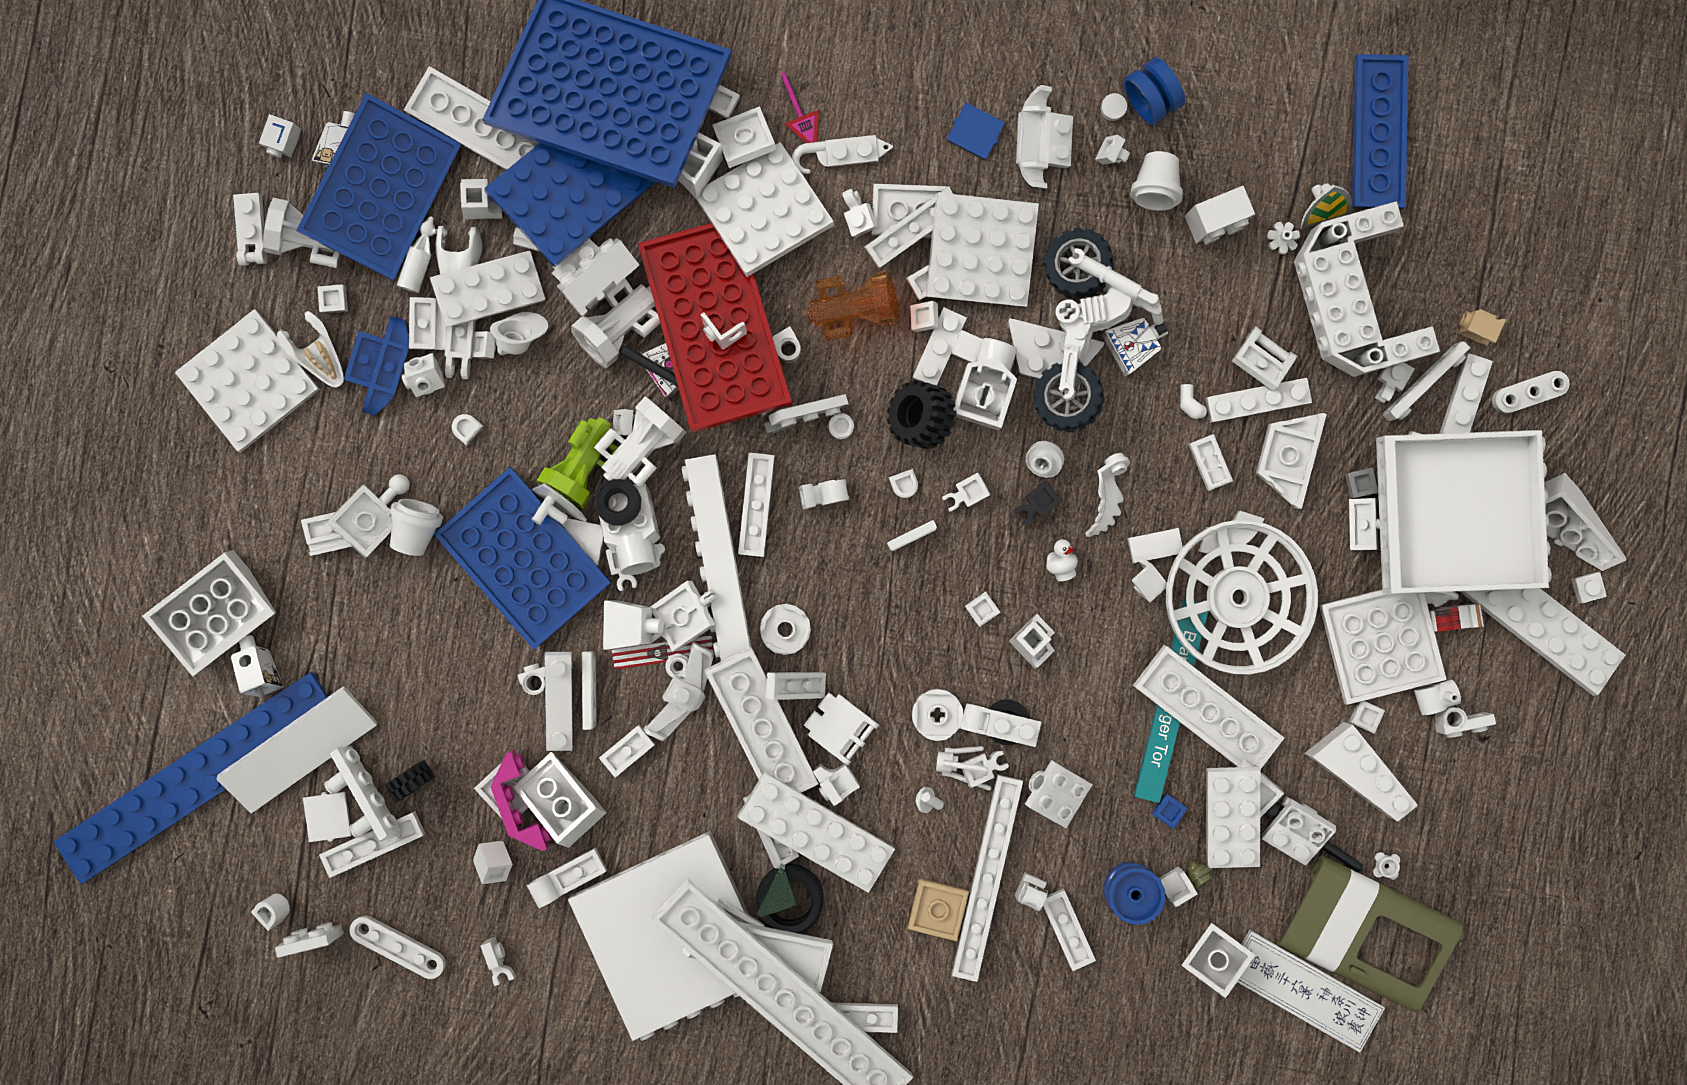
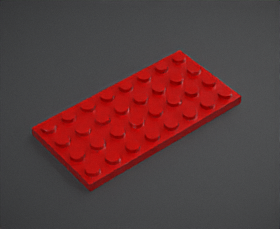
(696, 275)

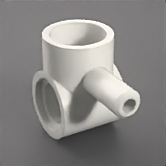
(1437, 697)

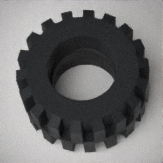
(936, 418)

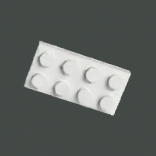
(487, 289)
(1233, 817)

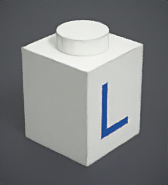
(279, 137)

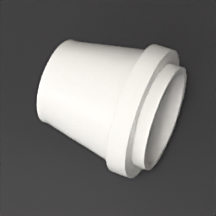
(1158, 182)
(413, 526)

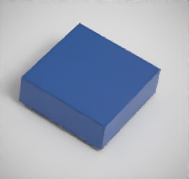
(1169, 811)

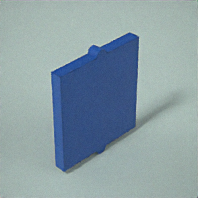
(975, 131)

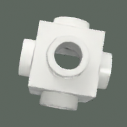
(423, 375)

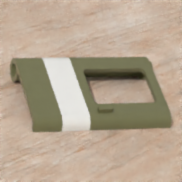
(1338, 918)

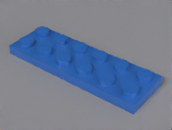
(1380, 130)

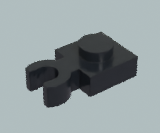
(1040, 501)

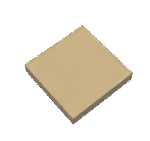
(938, 909)

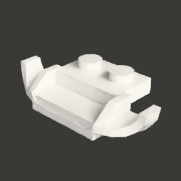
(1042, 138)

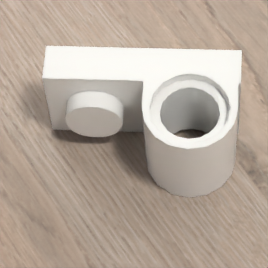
(787, 337)

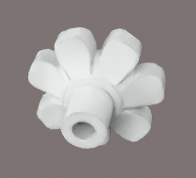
(1283, 237)

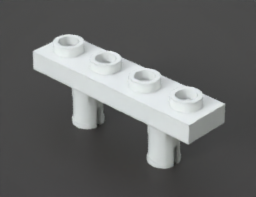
(369, 799)

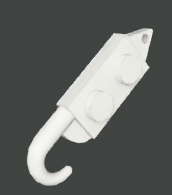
(843, 151)

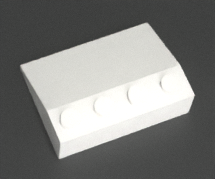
(210, 612)

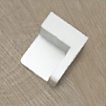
(1149, 581)
(492, 862)
(1177, 886)

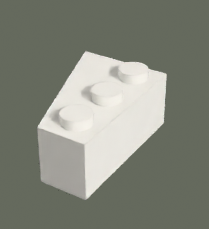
(701, 164)
(597, 275)

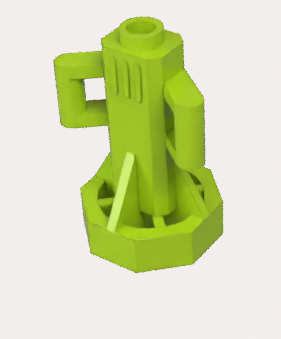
(572, 474)

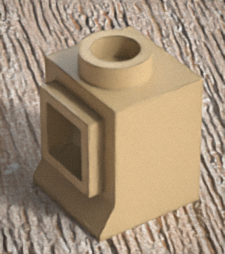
(1481, 326)

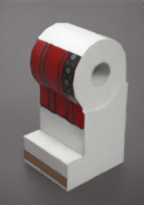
(1457, 617)

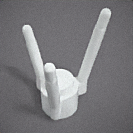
(947, 763)

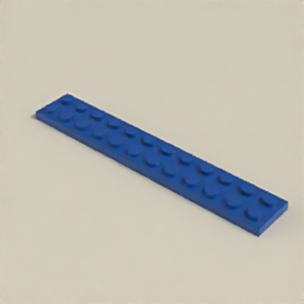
(180, 786)

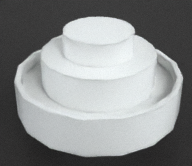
(1045, 459)

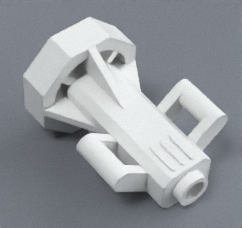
(281, 234)
(604, 334)
(650, 431)

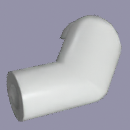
(1189, 404)

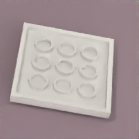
(764, 210)
(982, 249)
(247, 381)
(1381, 644)

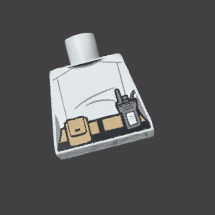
(331, 139)
(255, 669)

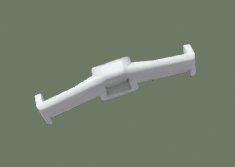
(683, 694)

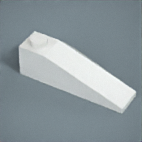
(1578, 526)

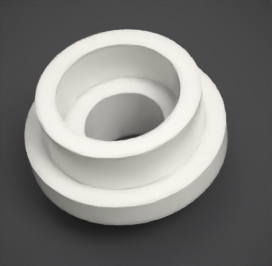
(670, 665)

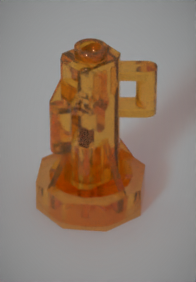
(872, 301)

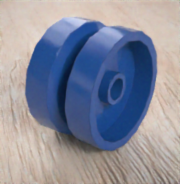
(1154, 91)
(1148, 892)

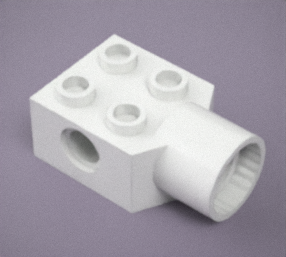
(987, 385)
(633, 540)

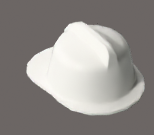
(518, 331)

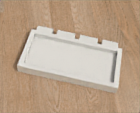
(801, 952)

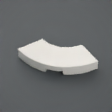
(1235, 535)

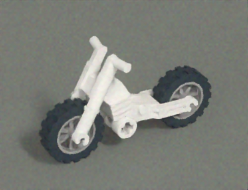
(1081, 322)

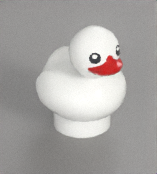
(1062, 561)

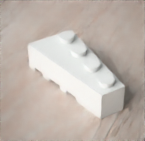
(1360, 768)

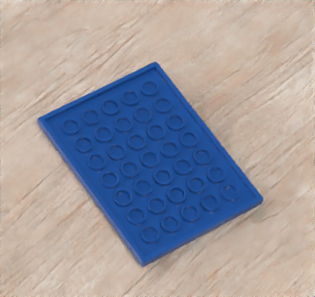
(608, 88)

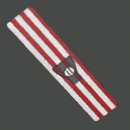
(653, 653)

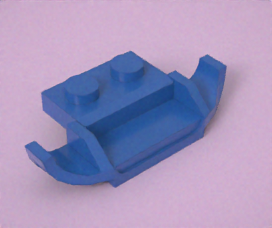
(379, 364)

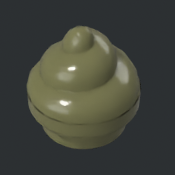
(1199, 874)

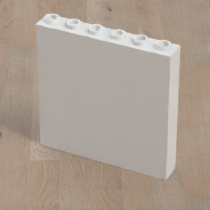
(1463, 511)
(640, 961)

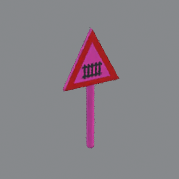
(805, 126)

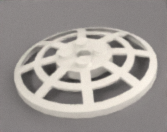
(1255, 594)

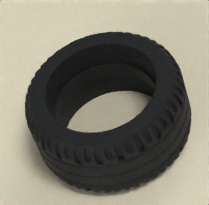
(806, 921)

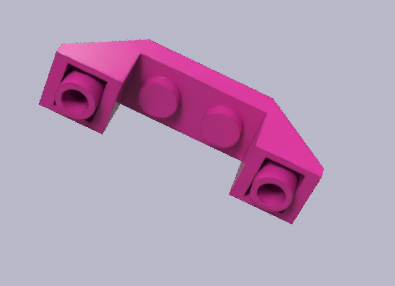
(533, 834)

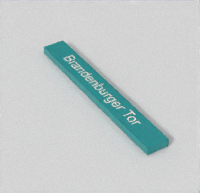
(1164, 726)

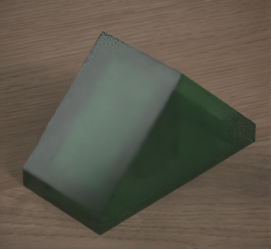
(779, 894)

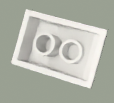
(559, 800)

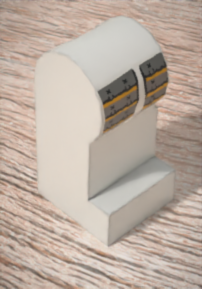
(1031, 891)

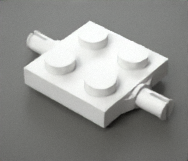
(683, 615)

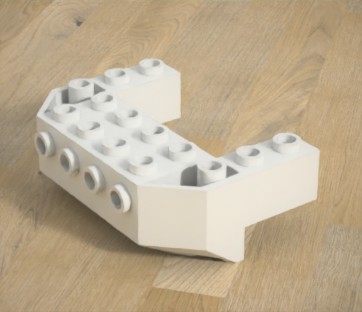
(1340, 298)

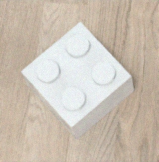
(1220, 215)
(1218, 960)

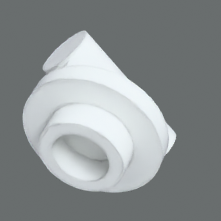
(926, 800)

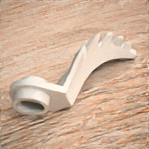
(1109, 493)

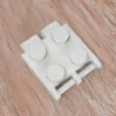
(839, 726)

